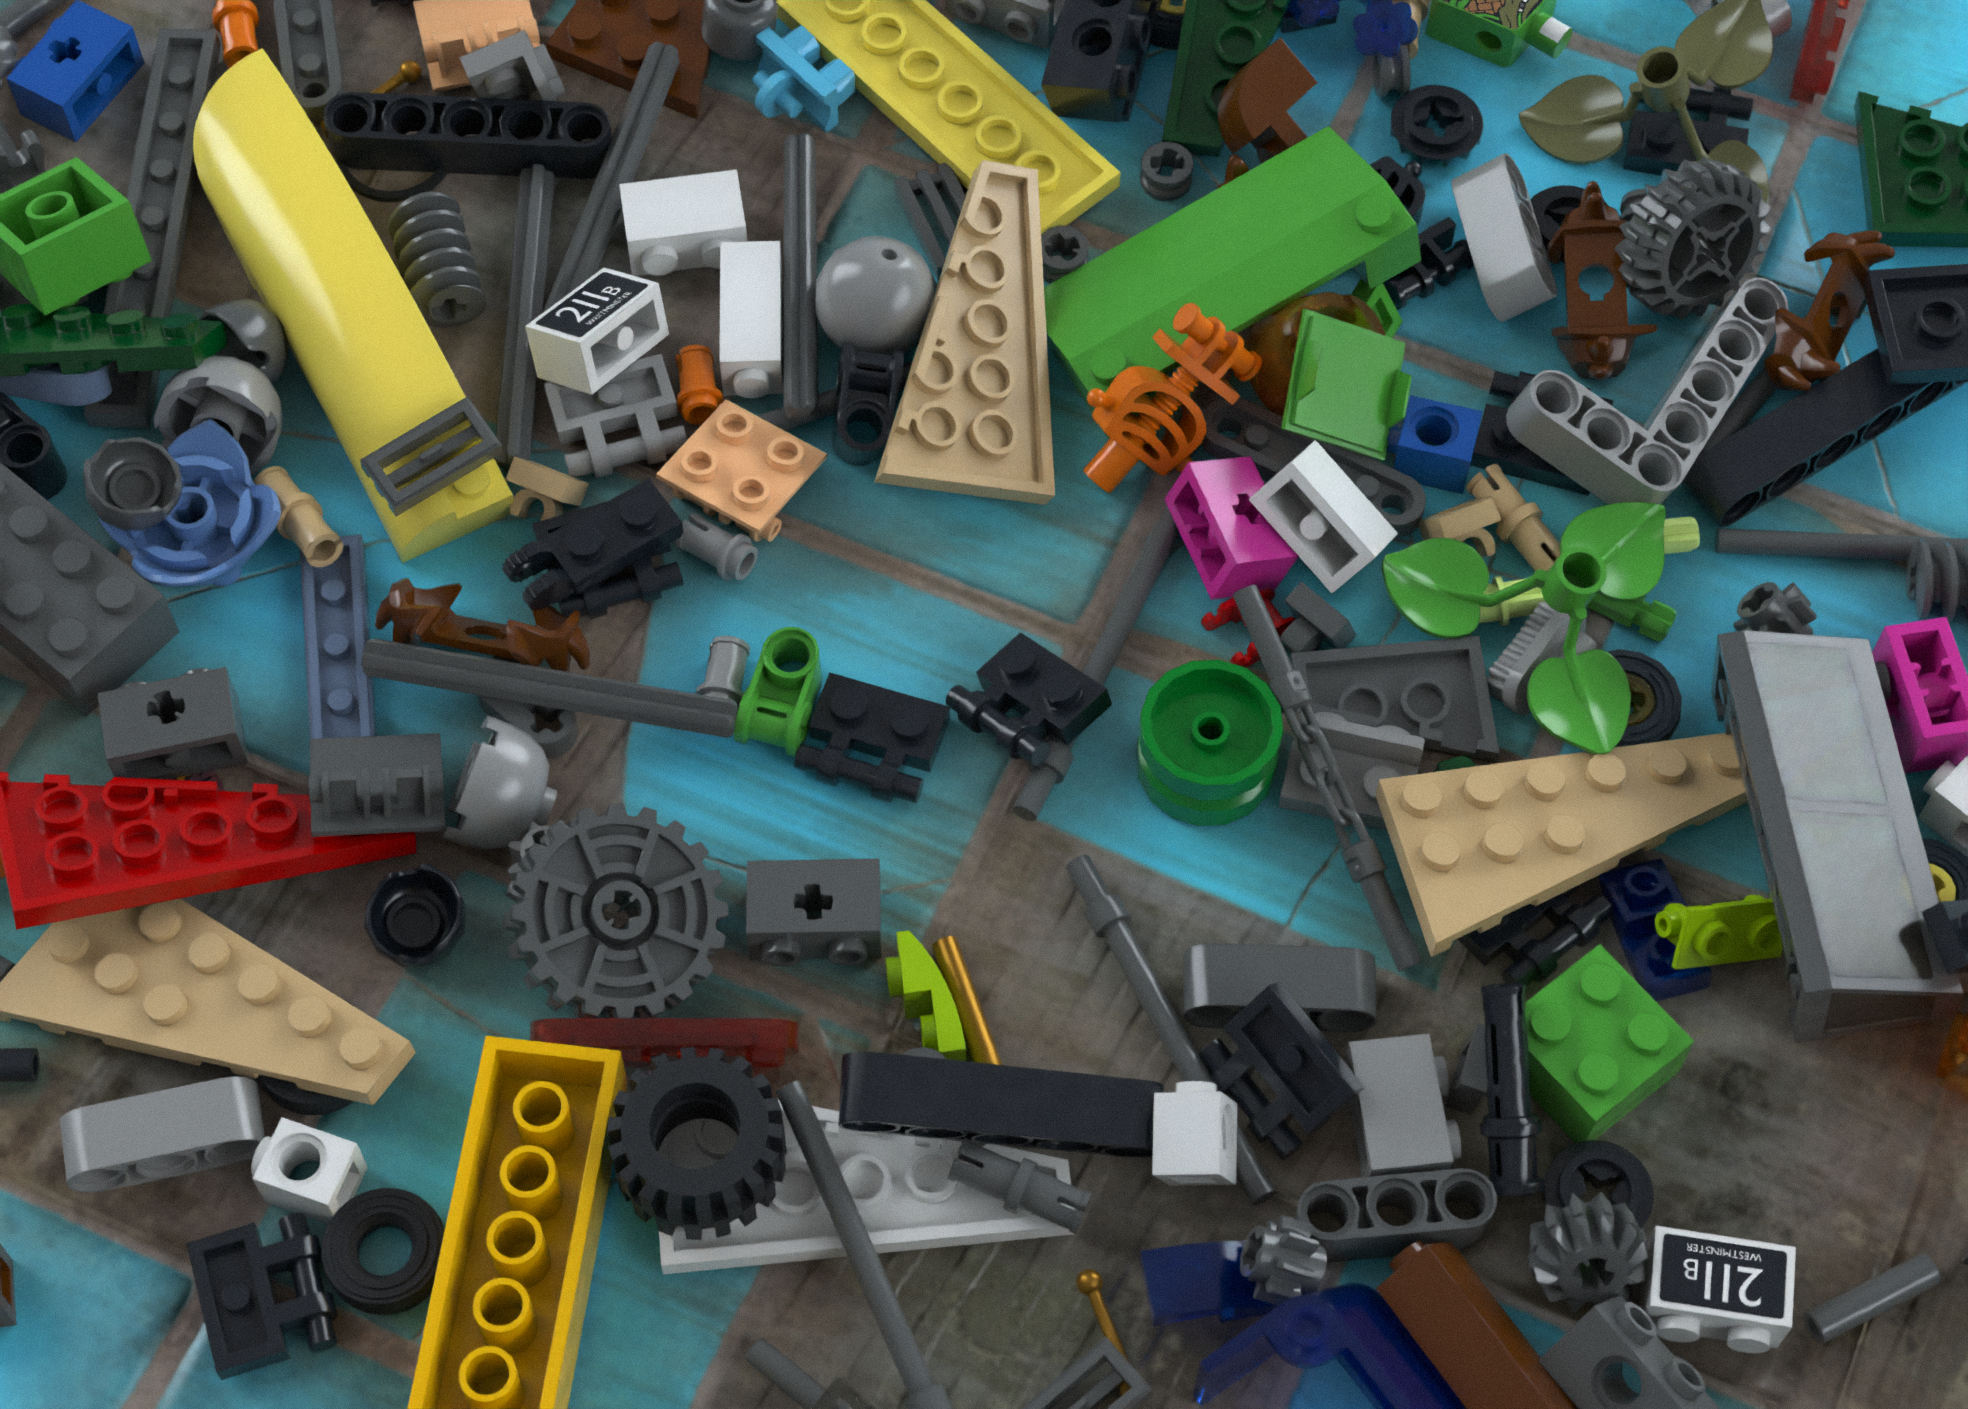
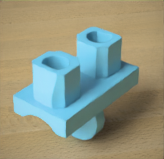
(793, 85)

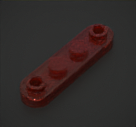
(1821, 35)
(758, 1039)

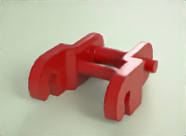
(1229, 611)

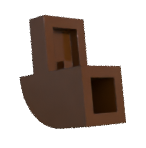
(1258, 100)

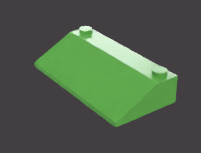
(1232, 256)

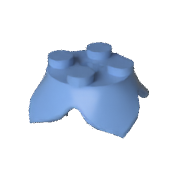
(231, 508)

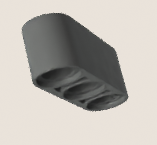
(1327, 982)
(1417, 1194)

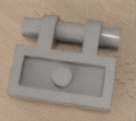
(630, 399)

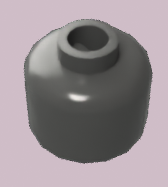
(732, 25)

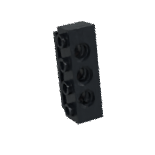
(1099, 58)

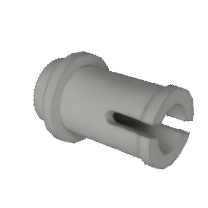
(728, 553)
(725, 668)

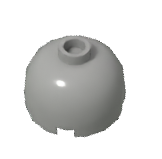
(230, 395)
(501, 789)

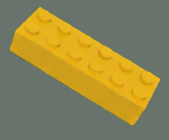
(521, 1229)

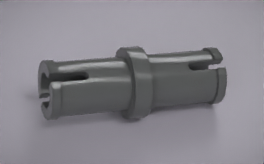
(1020, 1185)

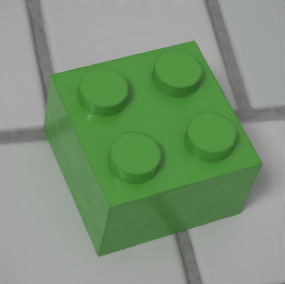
(67, 236)
(1598, 1046)

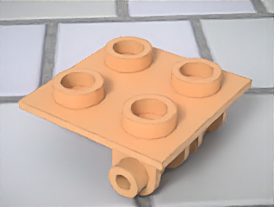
(463, 26)
(741, 469)

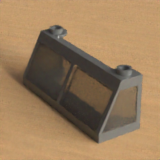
(1834, 831)

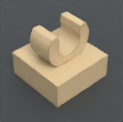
(543, 484)
(1464, 522)

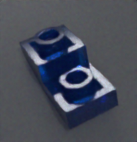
(1637, 897)

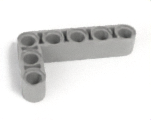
(1647, 463)

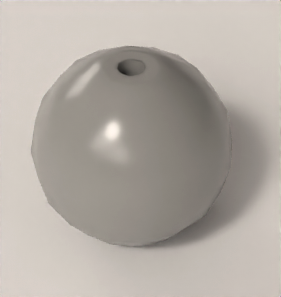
(875, 295)

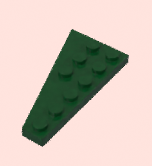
(1912, 175)

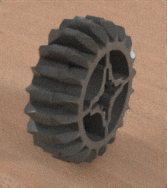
(1692, 237)

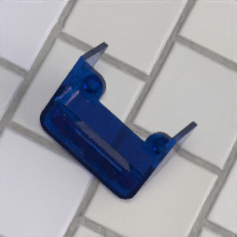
(1342, 1324)

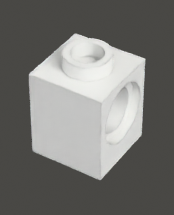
(1194, 1136)
(322, 1193)

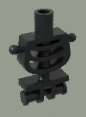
(1433, 241)

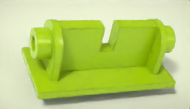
(1721, 932)

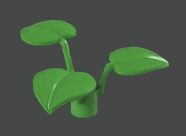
(1602, 551)

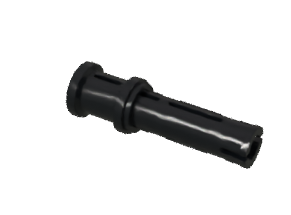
(1510, 1120)

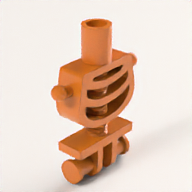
(1203, 358)

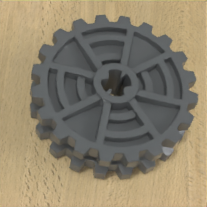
(651, 878)

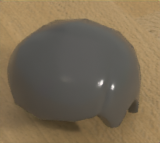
(252, 335)
(132, 483)

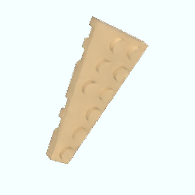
(980, 376)
(1536, 827)
(199, 993)

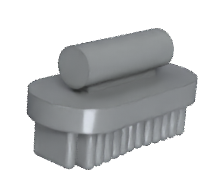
(1536, 642)

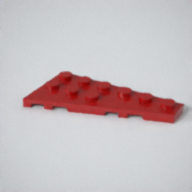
(157, 841)

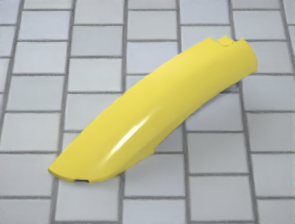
(335, 295)

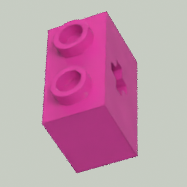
(1224, 530)
(1926, 693)

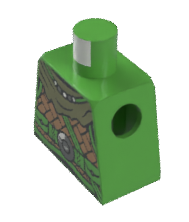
(1498, 28)

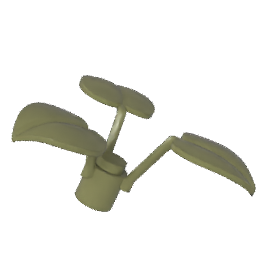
(1725, 44)

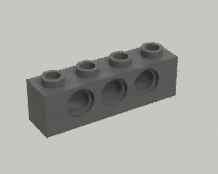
(1592, 1355)

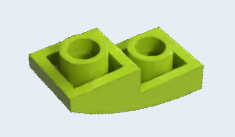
(925, 997)

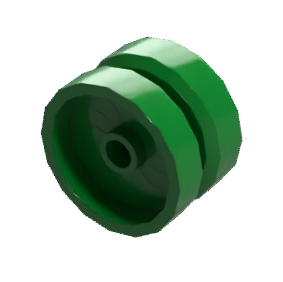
(1208, 742)

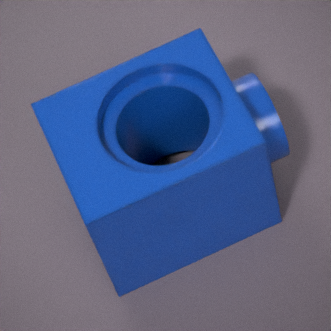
(1447, 425)

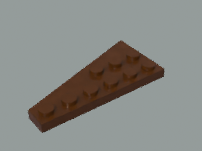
(614, 35)

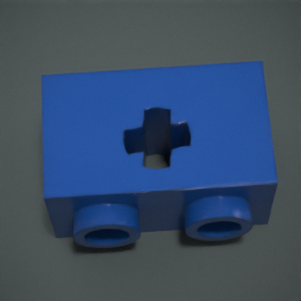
(75, 70)

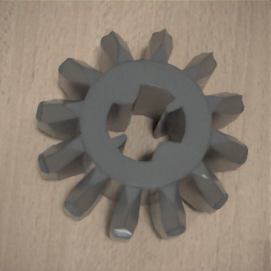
(1587, 1252)

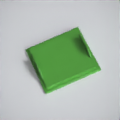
(1345, 385)

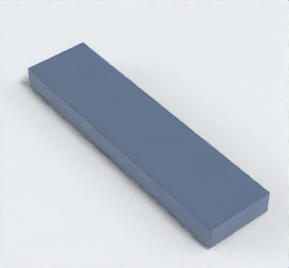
(335, 637)

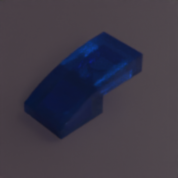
(1199, 1283)

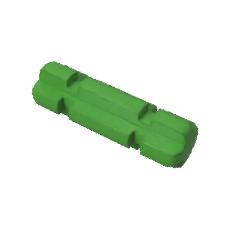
(1654, 618)

